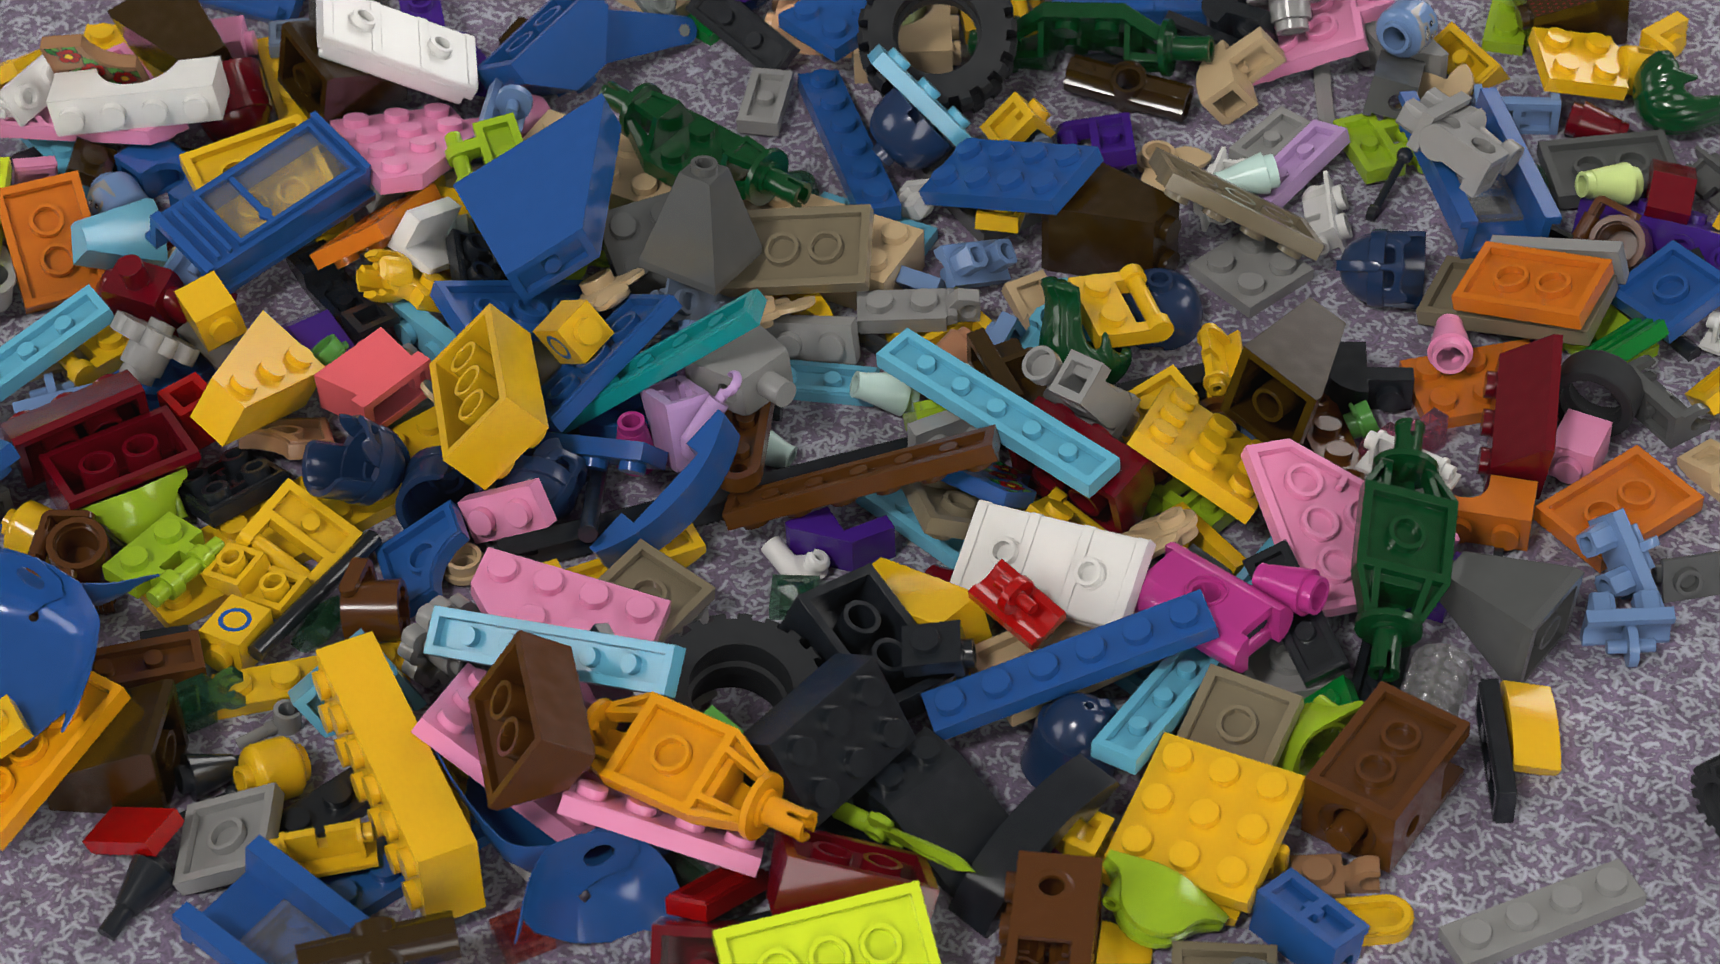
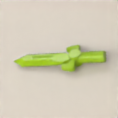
(881, 830)

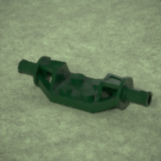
(1101, 27)
(681, 134)
(1401, 548)

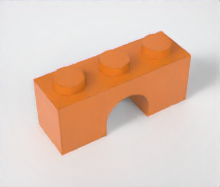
(1499, 515)

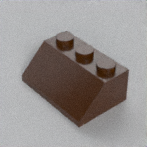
(530, 722)

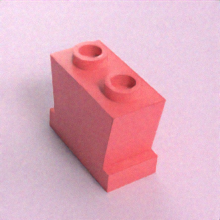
(374, 380)

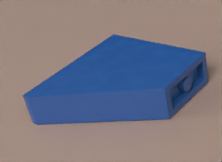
(547, 198)

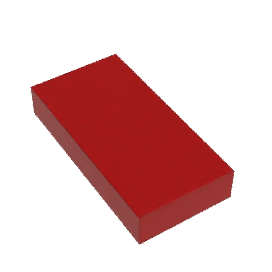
(133, 831)
(715, 894)

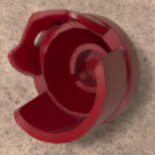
(247, 102)

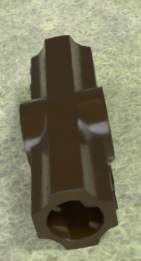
(1149, 92)
(385, 941)

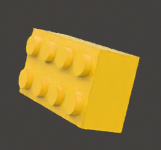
(488, 397)

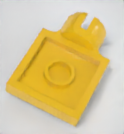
(1585, 63)
(395, 279)

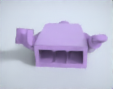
(678, 410)

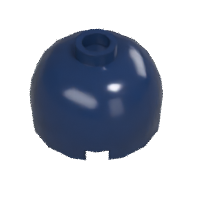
(905, 134)
(1176, 298)

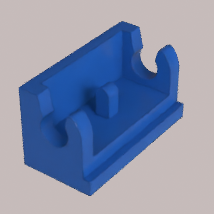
(1306, 922)

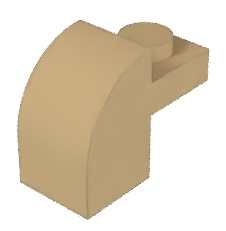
(1228, 81)

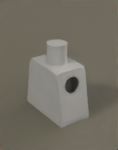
(763, 368)

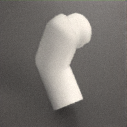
(787, 563)

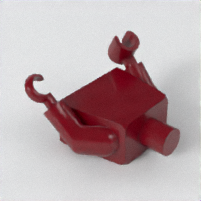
(143, 291)

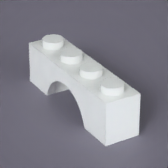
(183, 95)

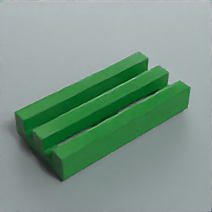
(1632, 338)

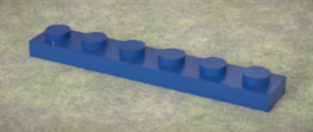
(848, 142)
(1070, 665)

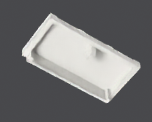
(398, 47)
(1077, 566)

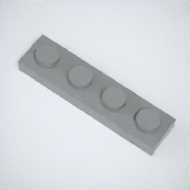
(1543, 915)

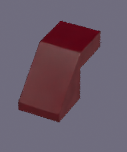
(1670, 191)

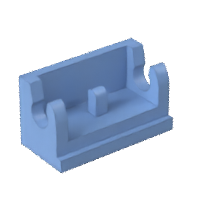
(1531, 114)

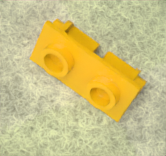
(1220, 357)
(345, 848)

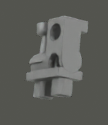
(1457, 136)
(1083, 388)

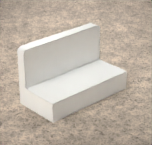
(423, 235)

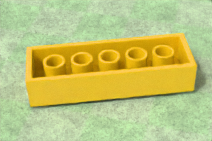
(398, 779)

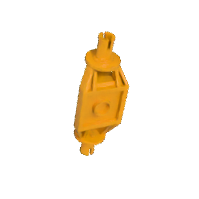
(690, 767)

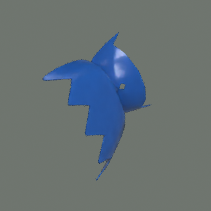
(48, 659)
(623, 886)

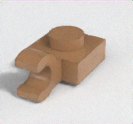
(1337, 879)

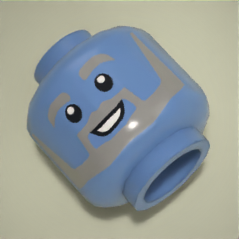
(1406, 27)
(112, 191)

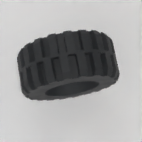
(969, 84)
(742, 656)

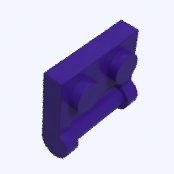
(1109, 132)

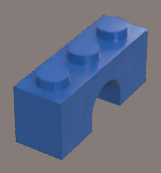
(156, 169)

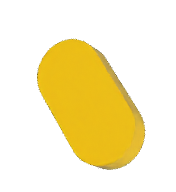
(1387, 915)

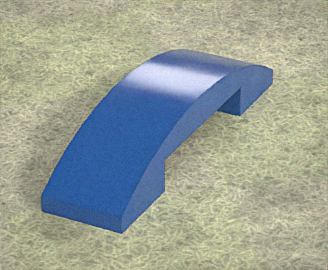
(682, 499)

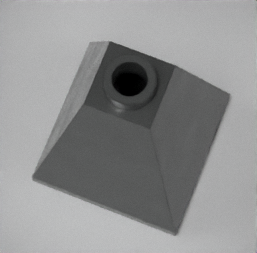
(702, 230)
(1512, 608)

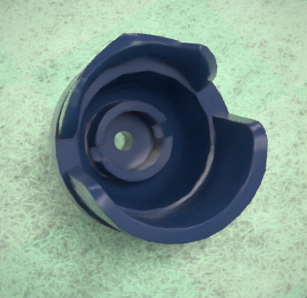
(1385, 268)
(359, 470)
(556, 480)
(429, 484)
(1064, 731)

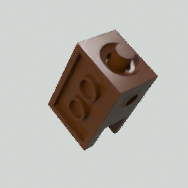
(1384, 776)
(1051, 909)

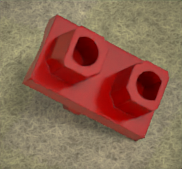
(1017, 605)

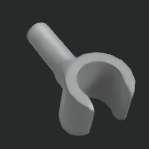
(284, 723)

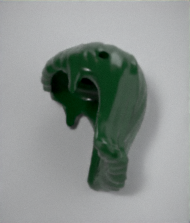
(1665, 103)
(1064, 331)

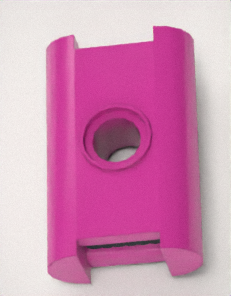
(1240, 611)

